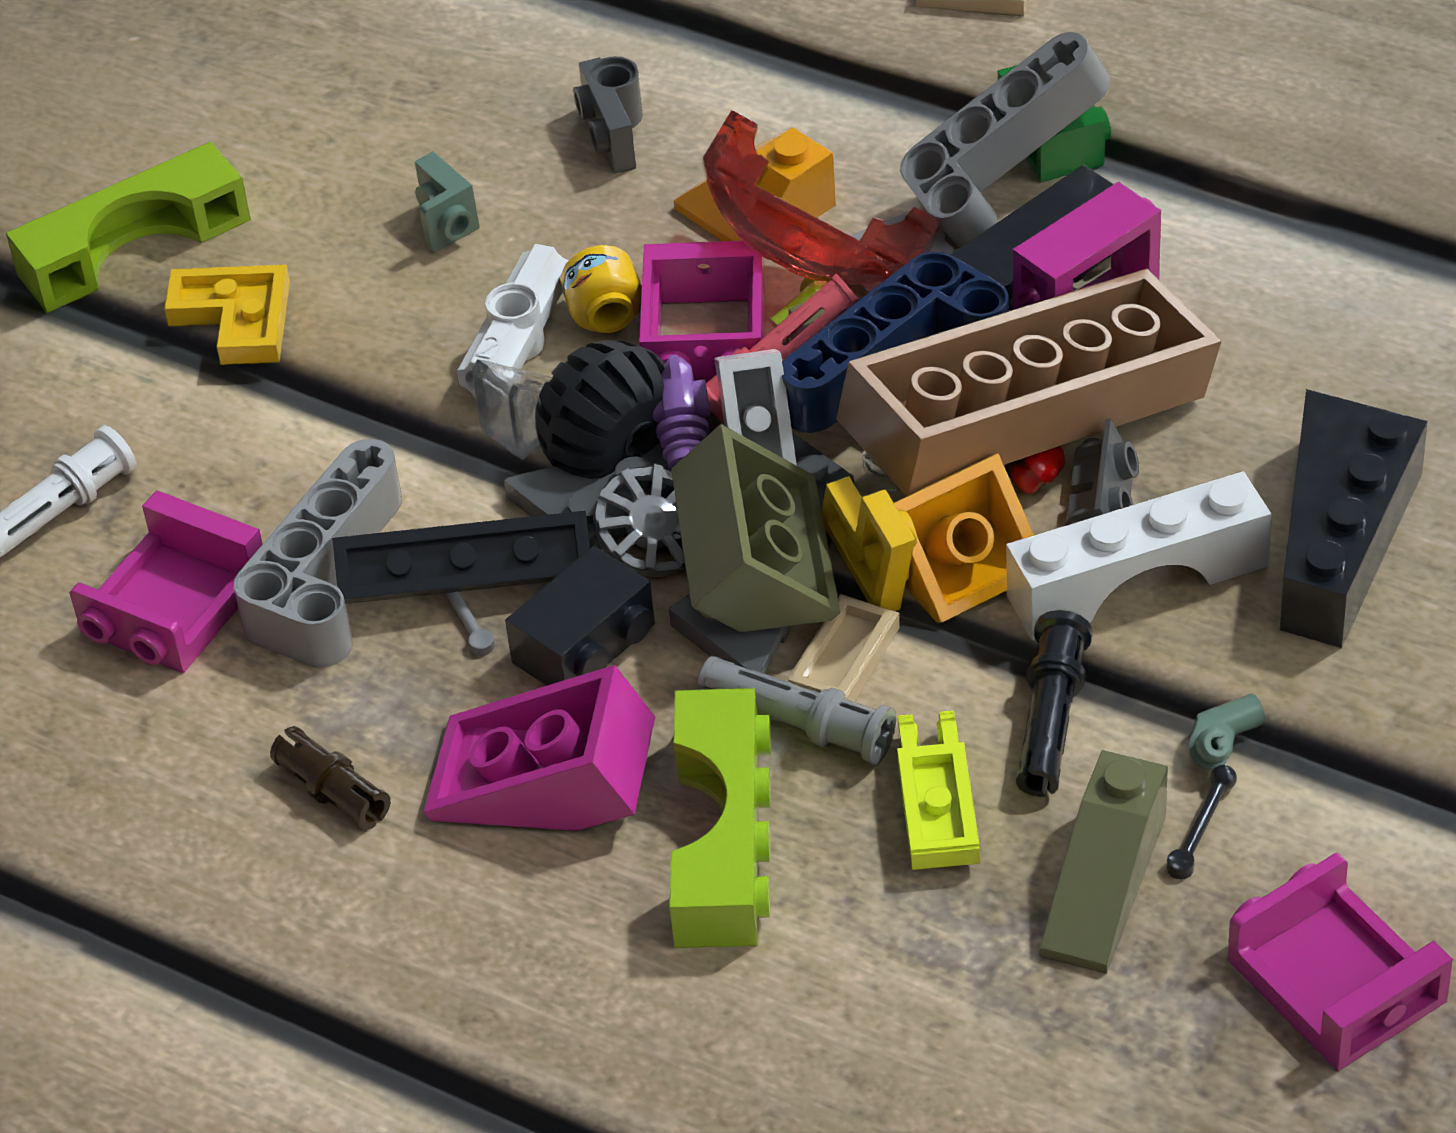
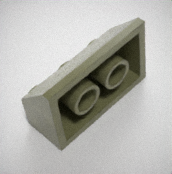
(752, 536)

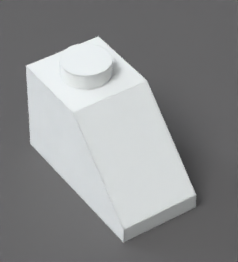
(756, 400)

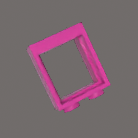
(1108, 224)
(674, 277)

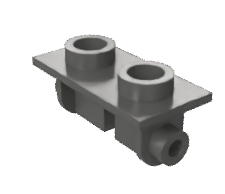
(1102, 475)

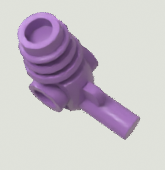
(681, 411)

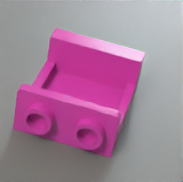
(172, 586)
(1334, 963)

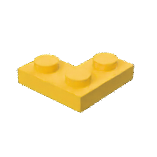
(242, 299)
(871, 539)

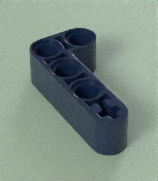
(915, 302)

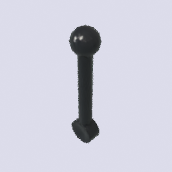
(1181, 861)

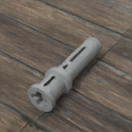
(823, 715)

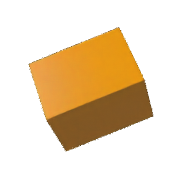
(963, 537)

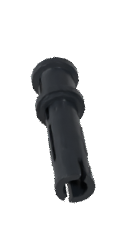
(1054, 680)

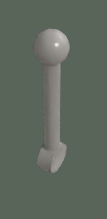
(480, 640)

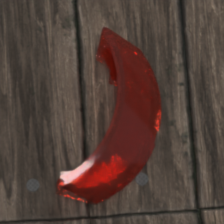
(794, 236)

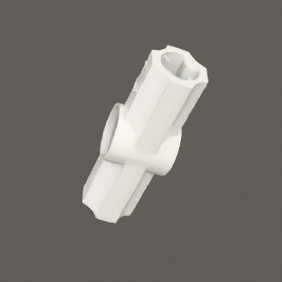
(517, 313)

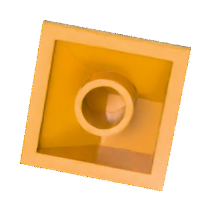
(797, 173)

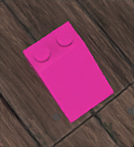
(546, 757)

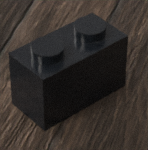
(581, 619)

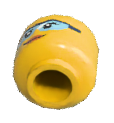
(601, 288)

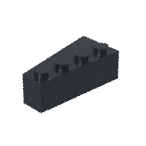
(1346, 505)

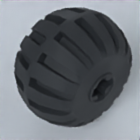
(600, 408)

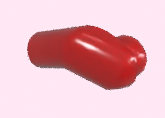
(1038, 469)

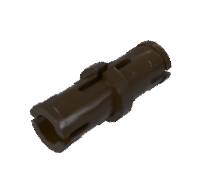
(330, 777)

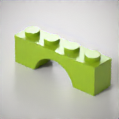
(184, 196)
(716, 877)

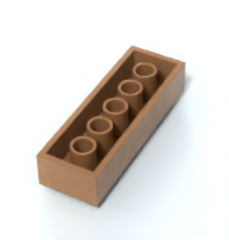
(1027, 379)

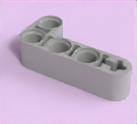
(1000, 131)
(290, 582)

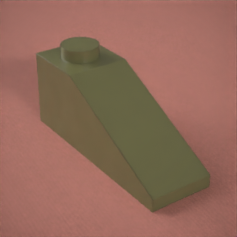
(1106, 860)

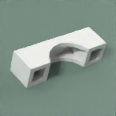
(1208, 527)

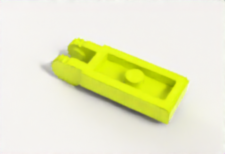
(937, 796)

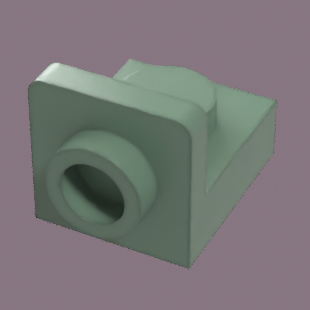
(445, 203)

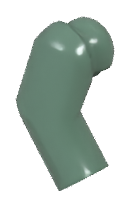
(1215, 729)

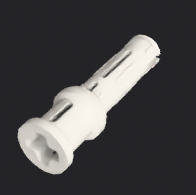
(72, 481)

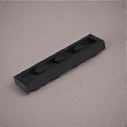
(458, 556)

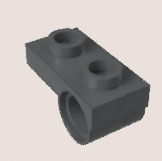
(613, 104)

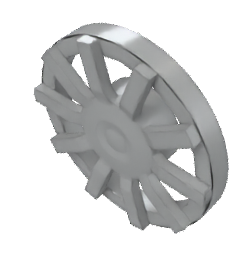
(649, 523)

